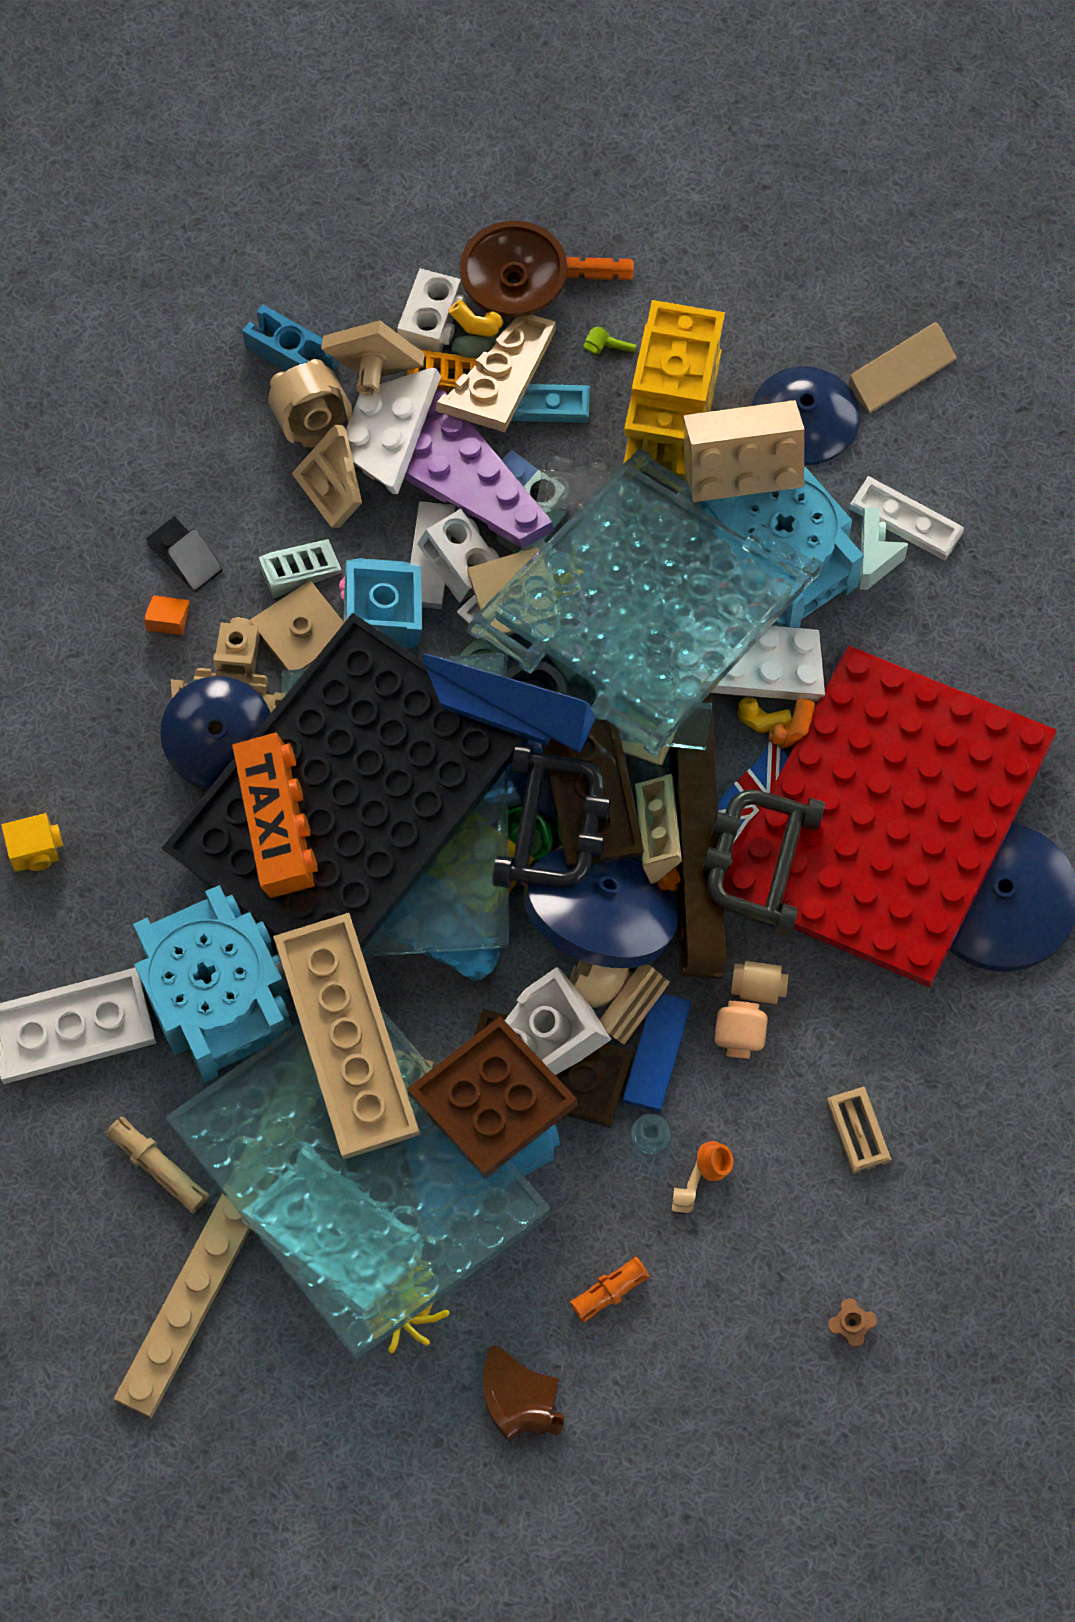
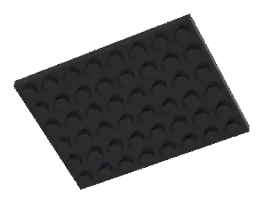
(379, 782)

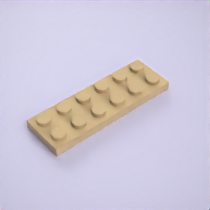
(346, 1036)

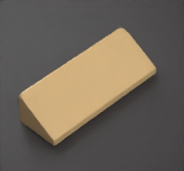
(901, 368)
(658, 826)

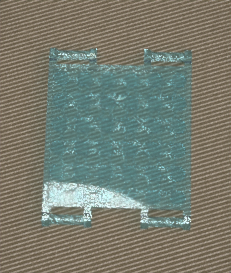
(646, 598)

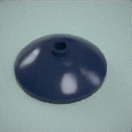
(831, 418)
(187, 719)

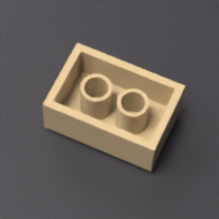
(744, 451)

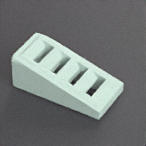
(285, 584)

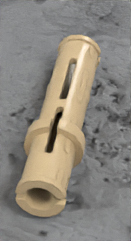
(146, 1155)

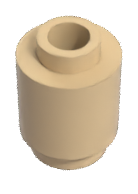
(759, 982)

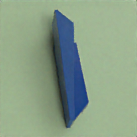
(510, 704)

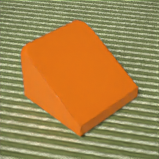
(167, 615)

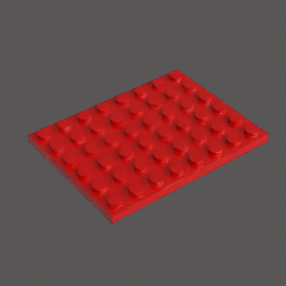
(911, 818)

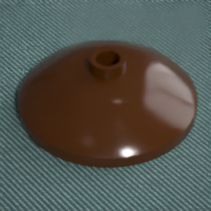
(513, 252)

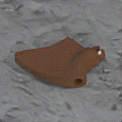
(519, 1397)

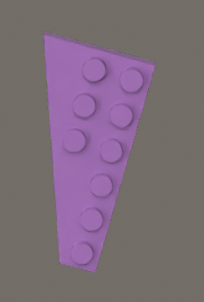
(463, 469)

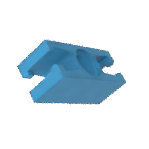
(285, 334)

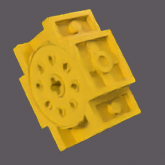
(672, 380)

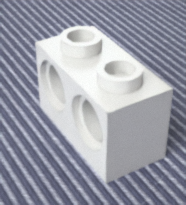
(425, 312)
(453, 559)

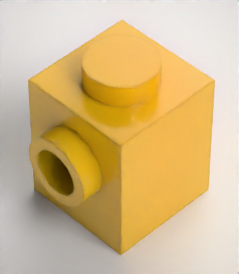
(32, 842)

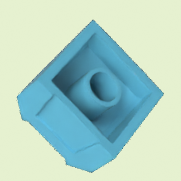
(385, 597)

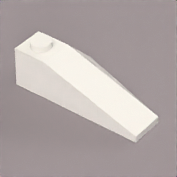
(557, 1022)

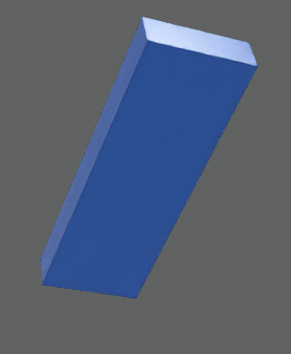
(657, 1053)

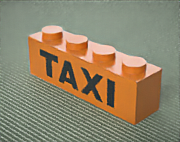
(274, 815)

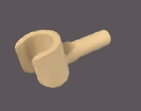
(685, 1198)

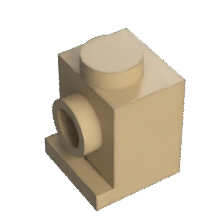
(238, 657)

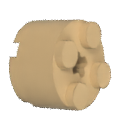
(308, 402)

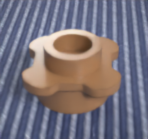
(852, 1334)

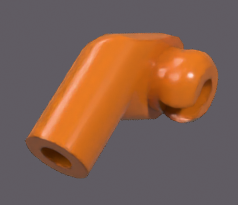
(797, 728)

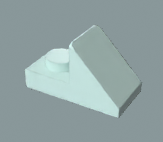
(879, 555)

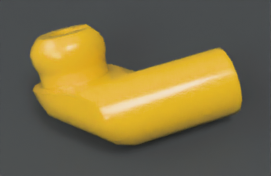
(473, 324)
(758, 719)

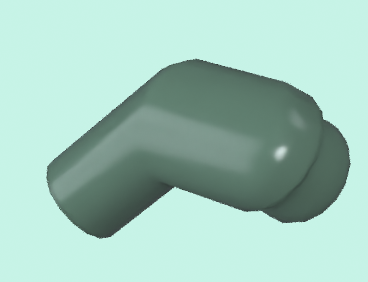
(474, 345)

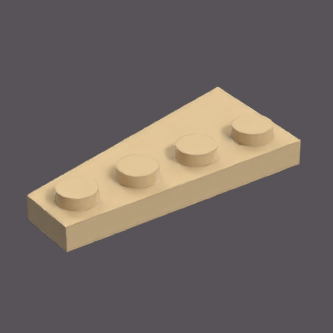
(501, 376)

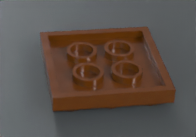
(492, 1097)

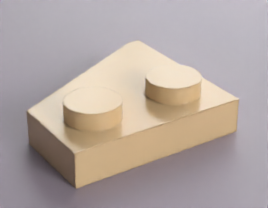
(331, 478)

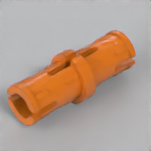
(609, 1289)

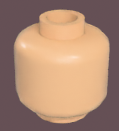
(740, 1029)

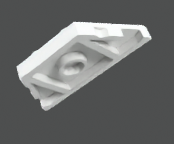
(388, 426)

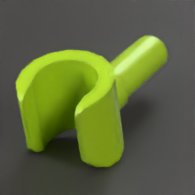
(599, 338)

